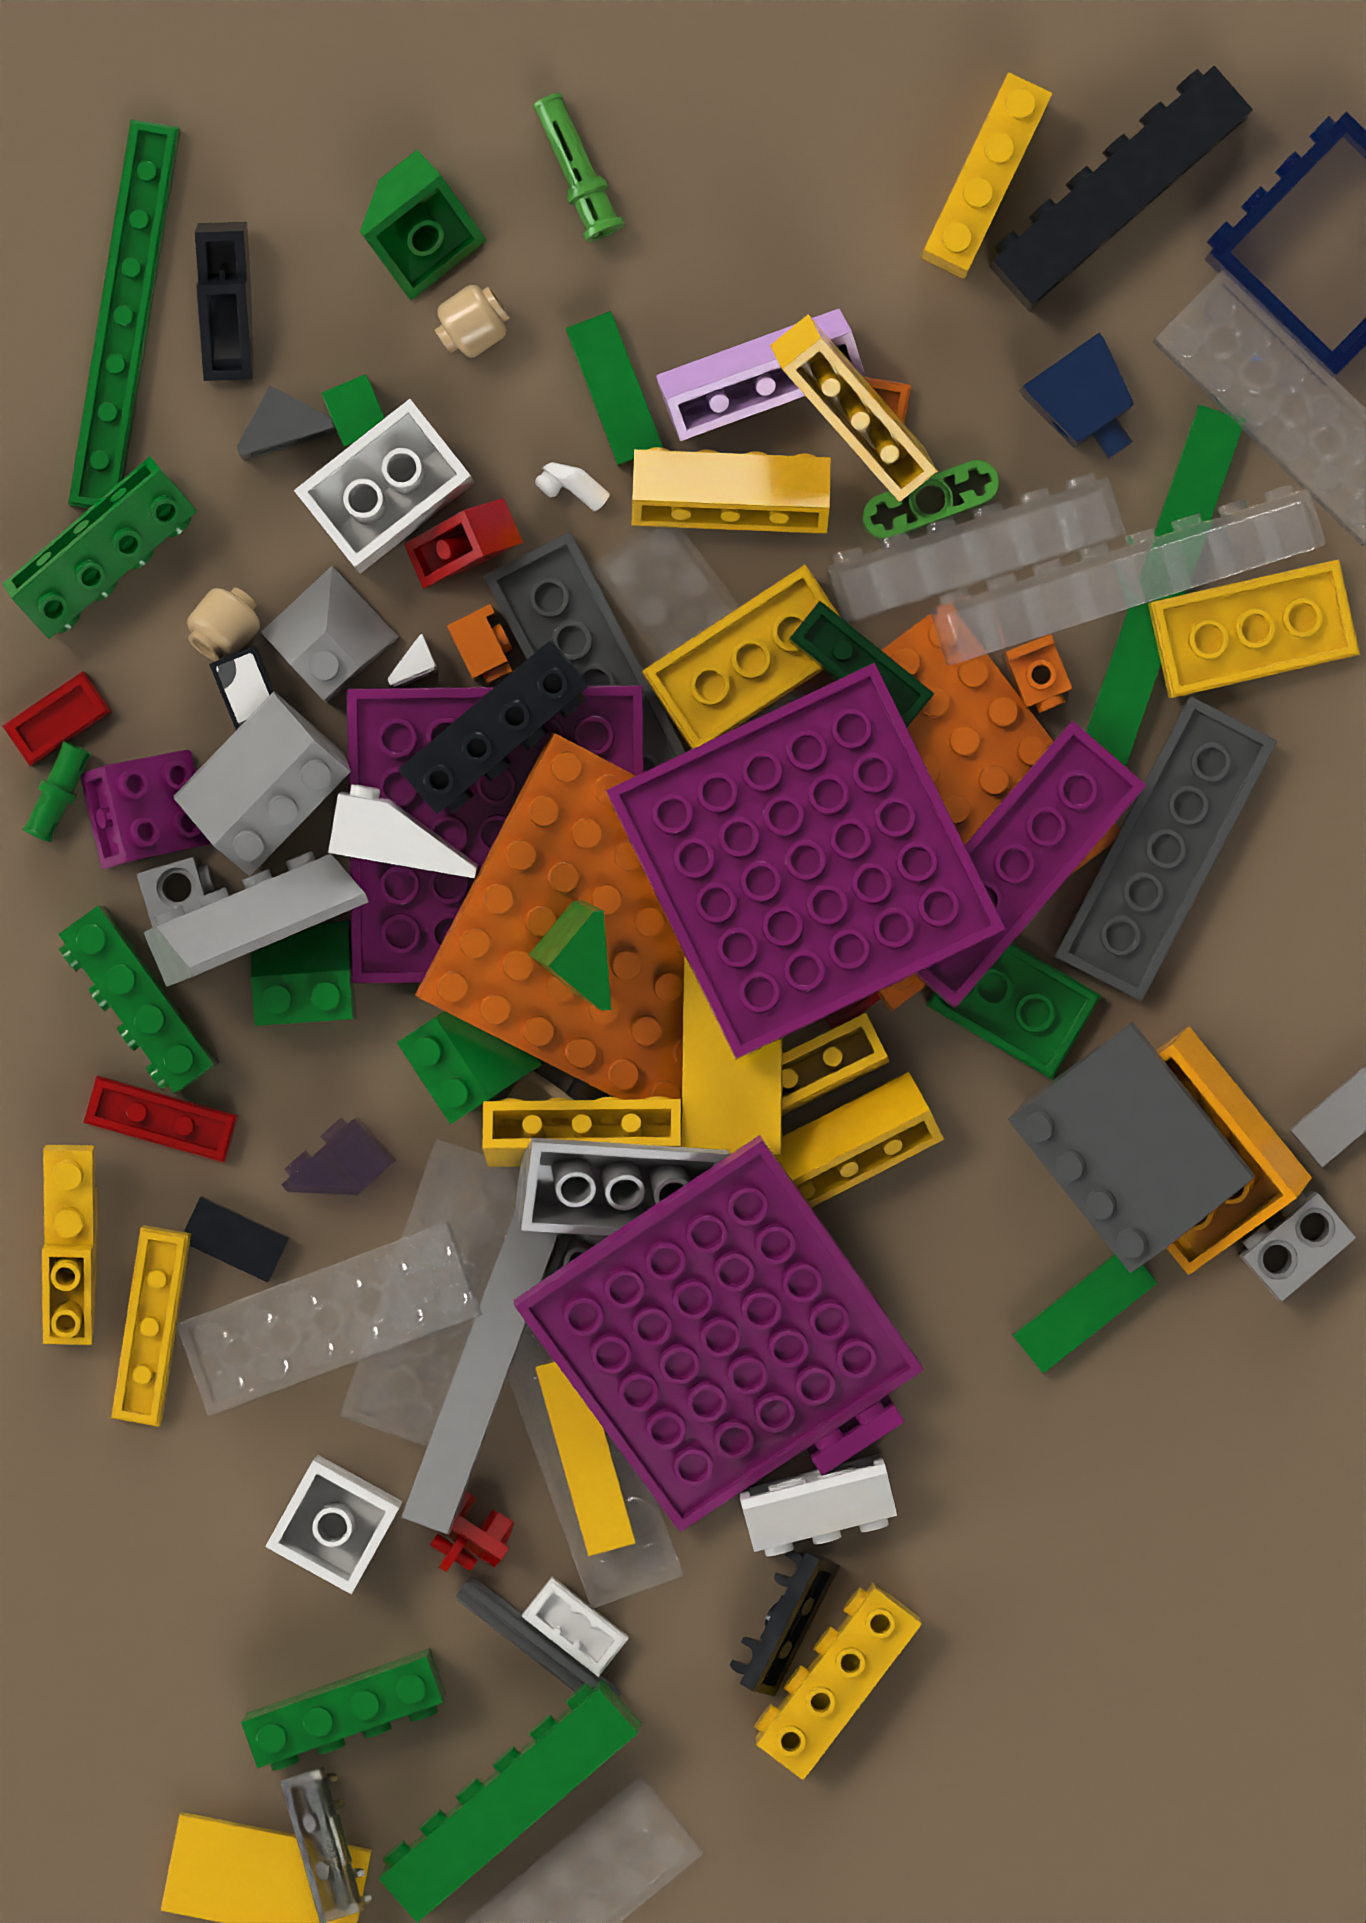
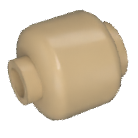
(472, 321)
(223, 623)

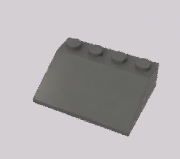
(1131, 1147)

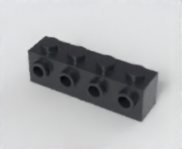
(494, 727)

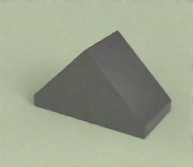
(282, 424)

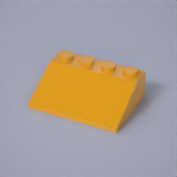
(1277, 1171)

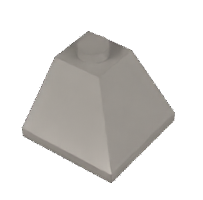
(329, 635)

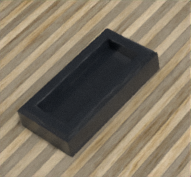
(235, 1239)

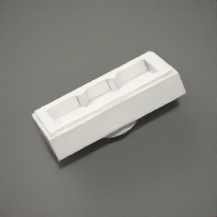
(575, 1626)

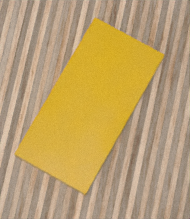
(1253, 628)
(738, 662)
(723, 1097)
(243, 1874)

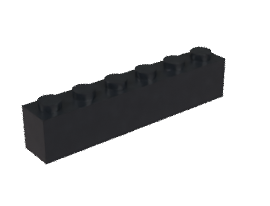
(1120, 187)

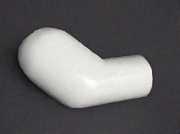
(574, 479)

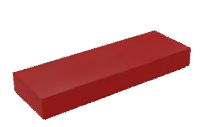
(160, 1118)

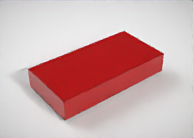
(57, 718)

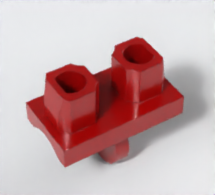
(483, 1542)

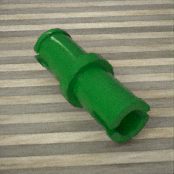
(57, 791)

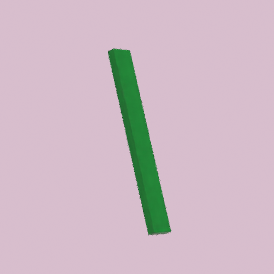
(124, 311)
(1135, 654)

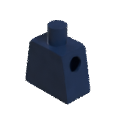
(1083, 397)

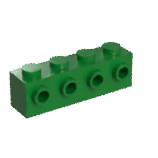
(100, 548)
(138, 999)
(344, 1708)

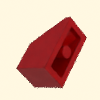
(463, 542)

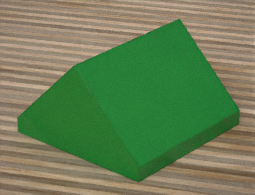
(577, 953)

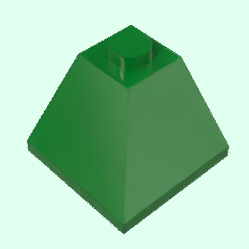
(418, 225)

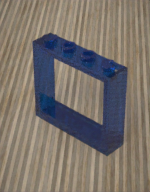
(1257, 207)

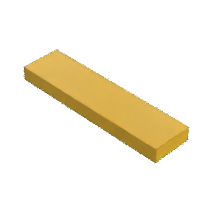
(151, 1325)
(586, 1464)

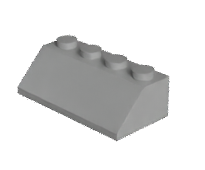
(251, 918)
(600, 1184)

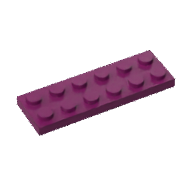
(1036, 843)

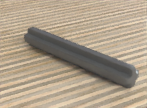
(525, 1636)

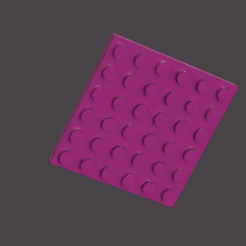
(805, 861)
(415, 907)
(719, 1334)

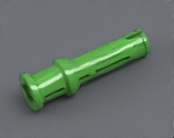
(587, 195)

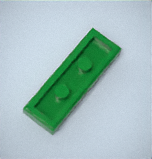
(613, 387)
(1082, 1311)

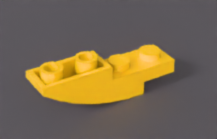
(69, 1244)

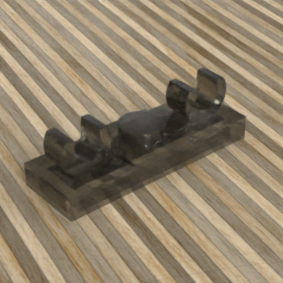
(323, 1845)

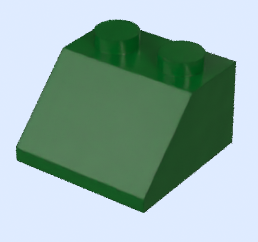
(304, 977)
(463, 1063)

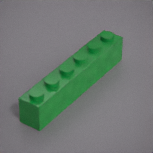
(509, 1800)

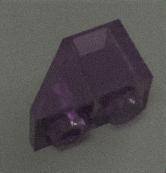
(343, 1165)

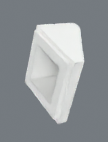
(414, 665)

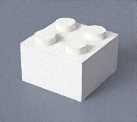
(334, 1524)

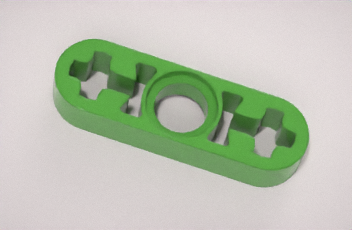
(968, 498)

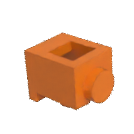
(482, 645)
(1024, 659)

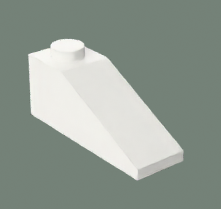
(386, 833)

